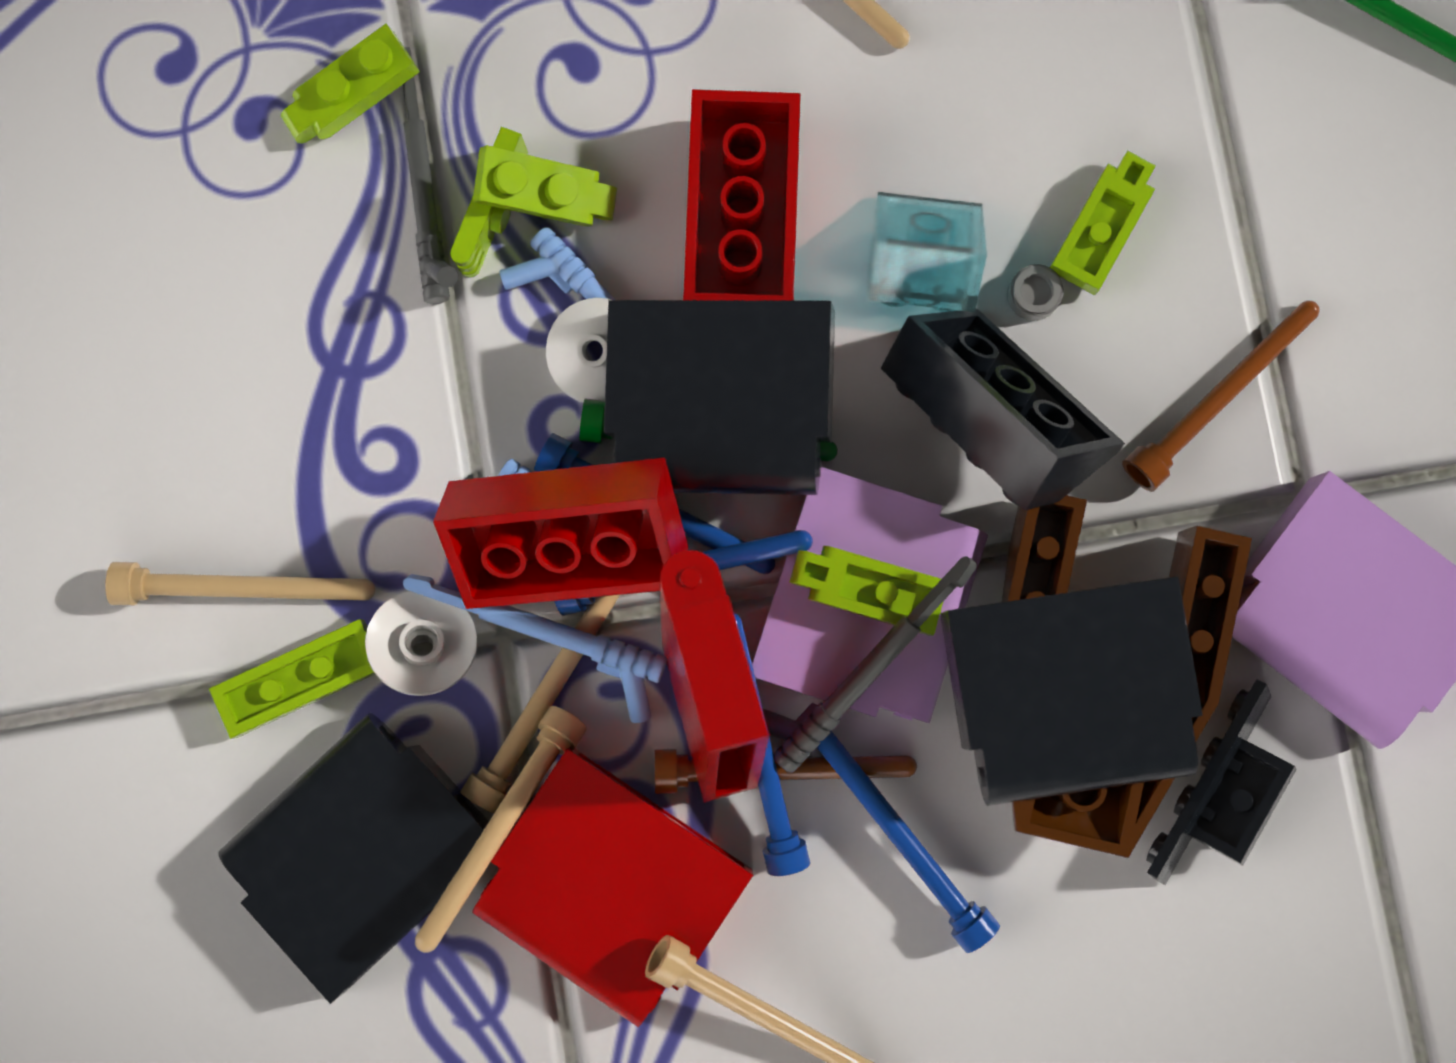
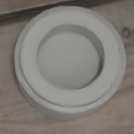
(1035, 292)

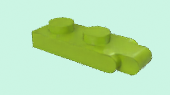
(349, 86)
(541, 187)
(1105, 223)
(864, 585)

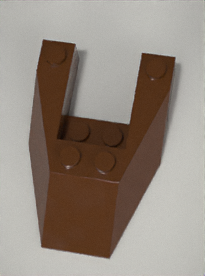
(1211, 581)

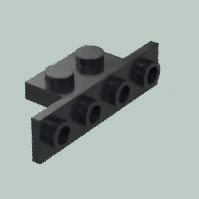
(1231, 796)

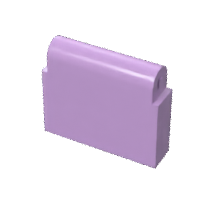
(1352, 610)
(818, 646)

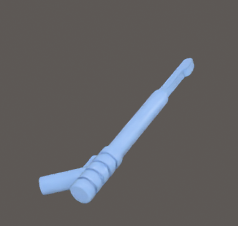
(558, 264)
(612, 656)

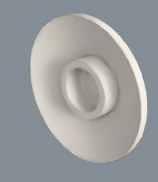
(567, 346)
(415, 618)

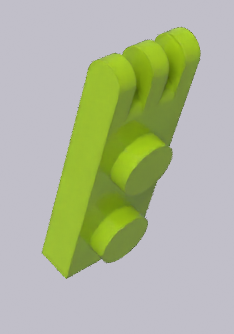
(482, 220)

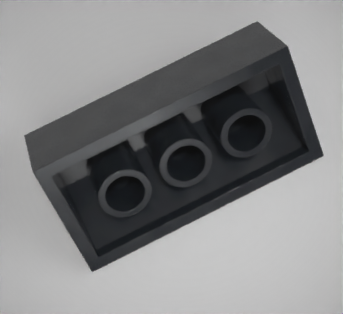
(999, 406)

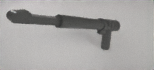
(435, 272)
(816, 721)

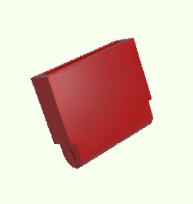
(711, 677)
(602, 879)

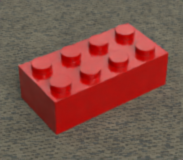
(742, 195)
(560, 533)

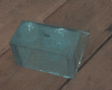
(927, 252)

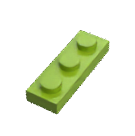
(293, 680)

